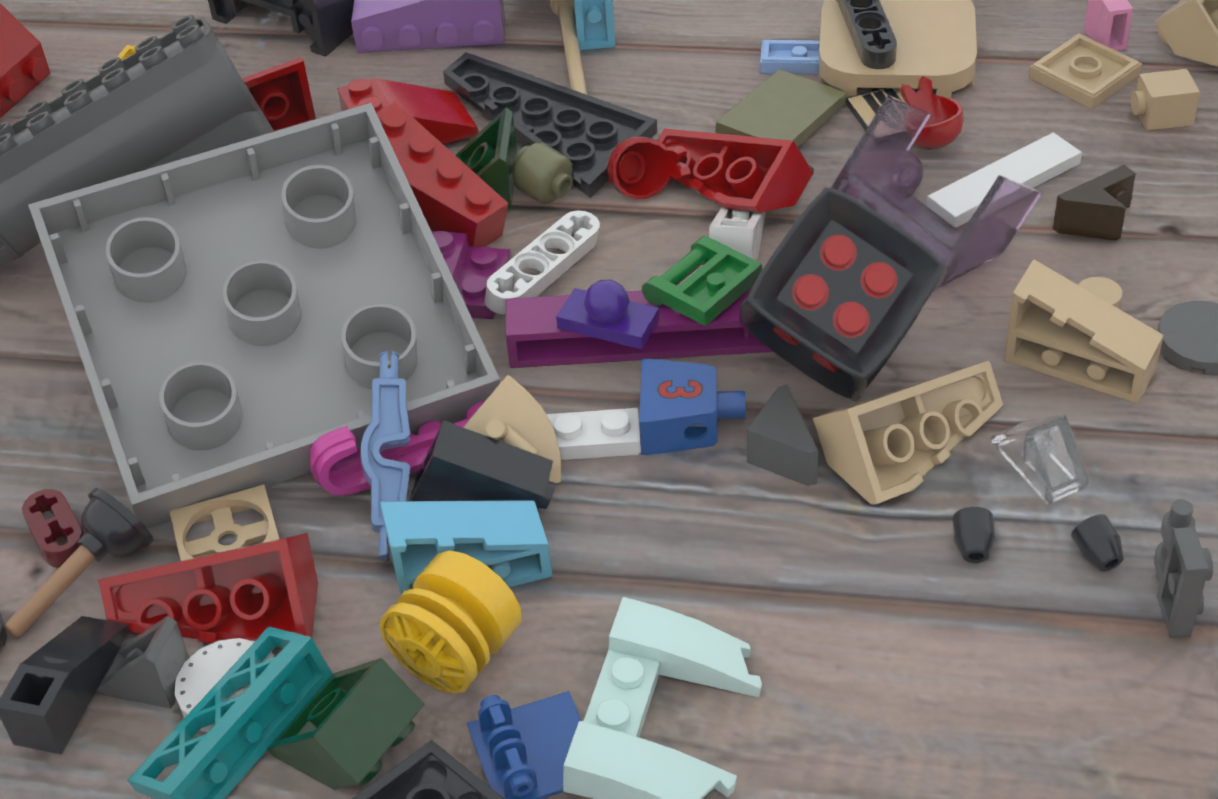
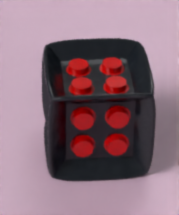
(841, 293)

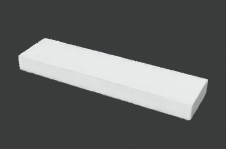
(1027, 166)

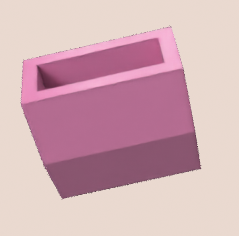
(1109, 22)

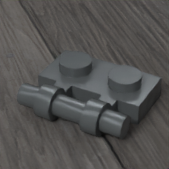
(1181, 569)

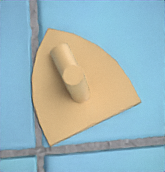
(518, 420)

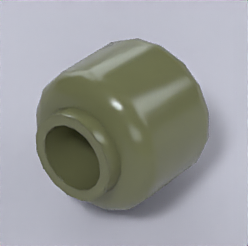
(542, 172)

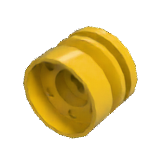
(451, 621)

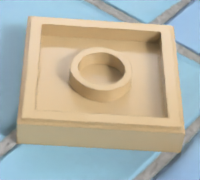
(1085, 70)

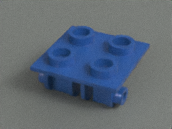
(525, 745)

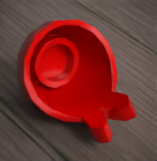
(945, 118)
(645, 166)

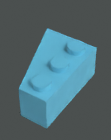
(497, 533)

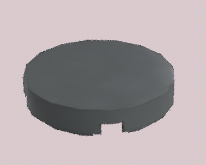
(1191, 336)

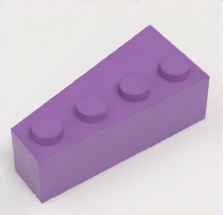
(426, 24)

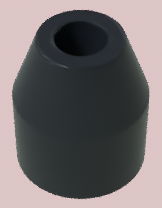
(974, 533)
(1099, 542)

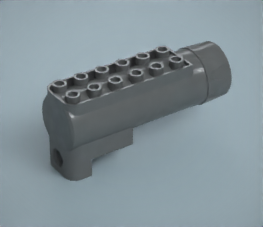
(136, 114)

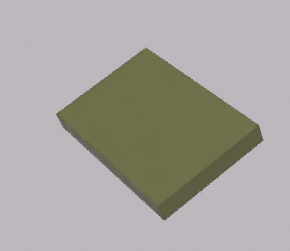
(783, 109)

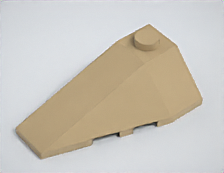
(1191, 30)
(899, 436)

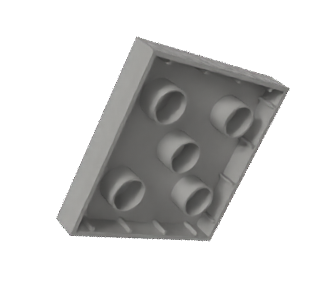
(248, 303)

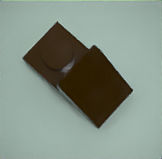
(1096, 206)

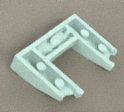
(606, 749)

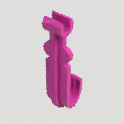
(337, 461)

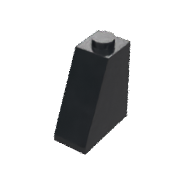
(480, 468)

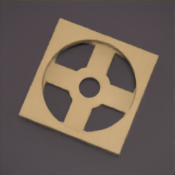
(221, 511)

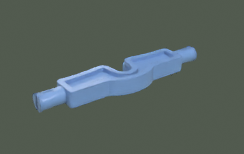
(387, 430)

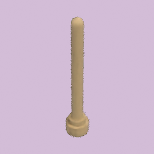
(565, 11)

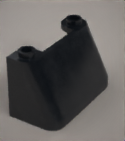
(323, 20)

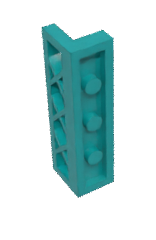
(243, 725)

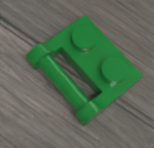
(708, 290)

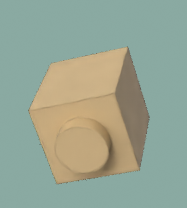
(1165, 99)

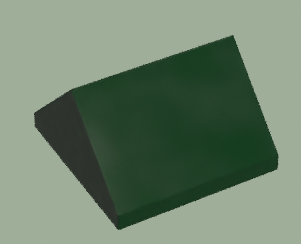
(492, 154)

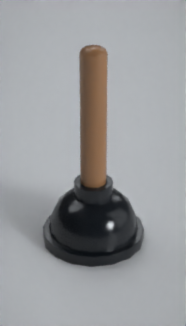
(107, 529)

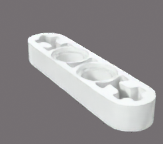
(536, 257)

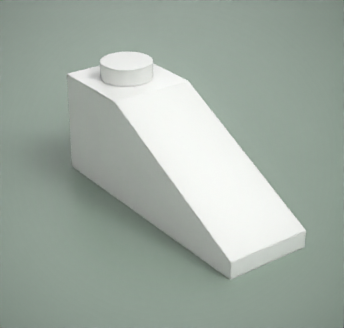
(738, 230)

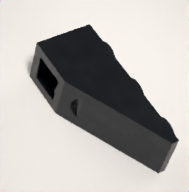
(58, 684)

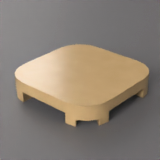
(932, 42)

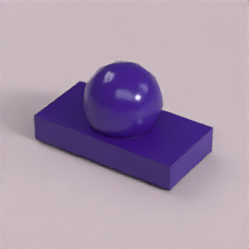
(608, 315)

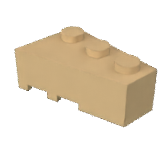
(1079, 336)

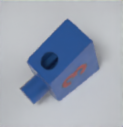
(683, 406)

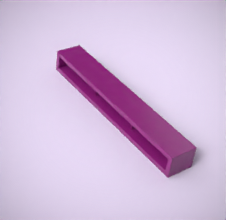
(537, 342)

